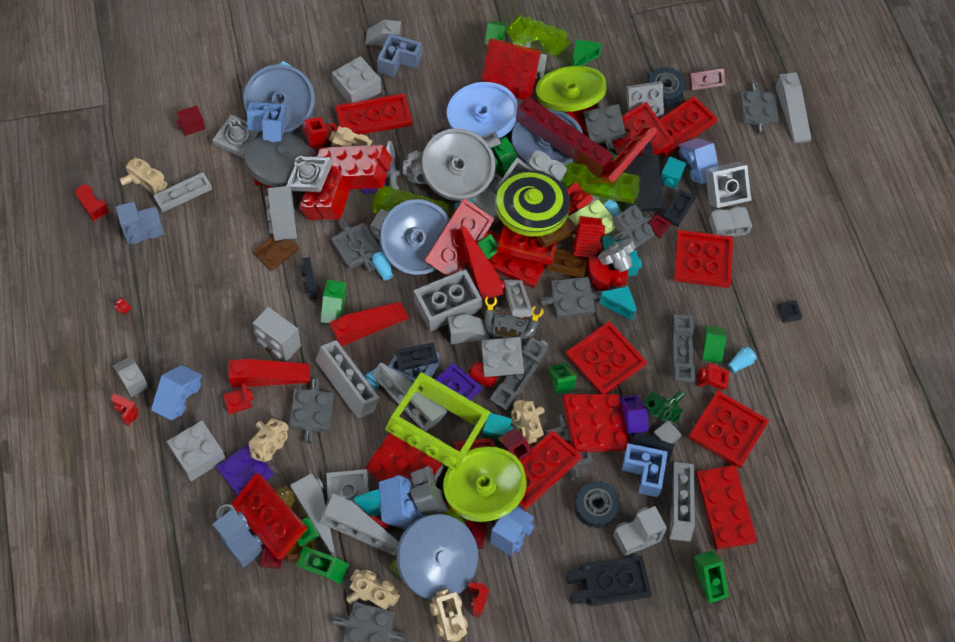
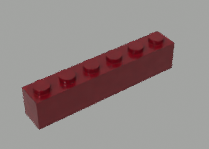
(563, 136)

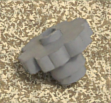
(413, 169)
(618, 255)

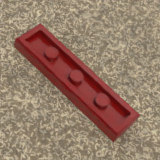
(628, 154)

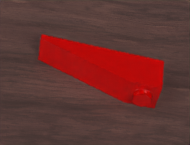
(482, 272)
(366, 322)
(267, 373)

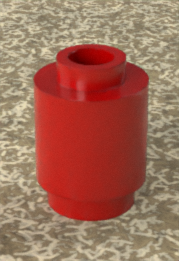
(477, 374)

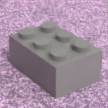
(447, 298)

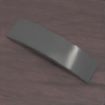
(683, 349)
(514, 384)

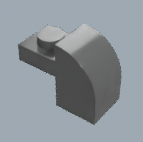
(425, 493)

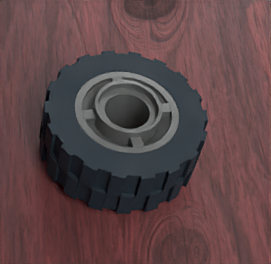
(674, 84)
(595, 516)

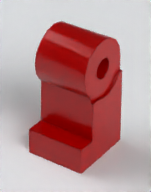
(93, 208)

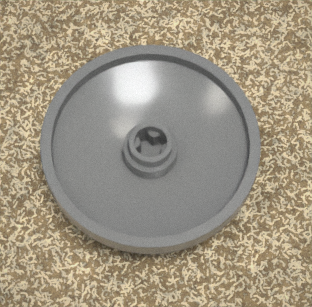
(458, 164)

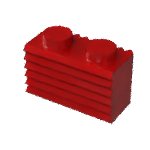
(588, 237)

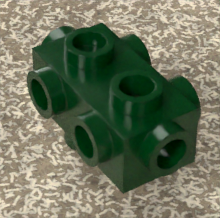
(664, 407)

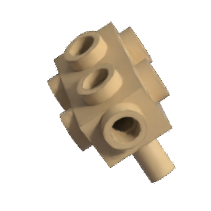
(345, 137)
(141, 173)
(527, 422)
(268, 439)
(371, 588)
(450, 620)

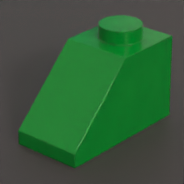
(496, 31)
(505, 155)
(333, 301)
(322, 565)
(711, 576)

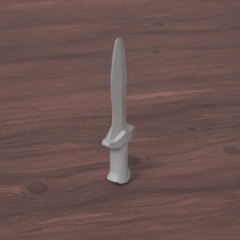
(392, 172)

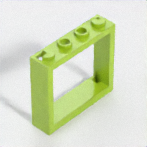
(449, 400)

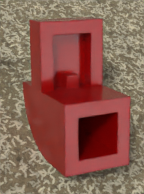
(317, 132)
(601, 277)

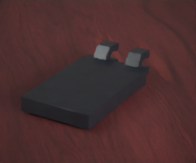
(650, 188)
(610, 581)

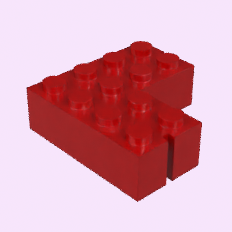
(351, 169)

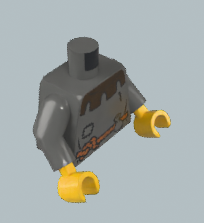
(502, 324)

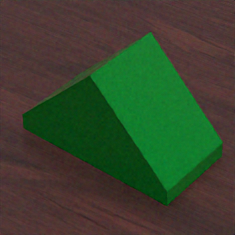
(585, 52)
(713, 344)
(562, 378)

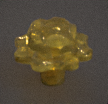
(287, 495)

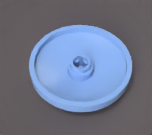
(483, 109)

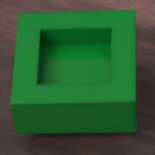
(488, 246)
(310, 533)

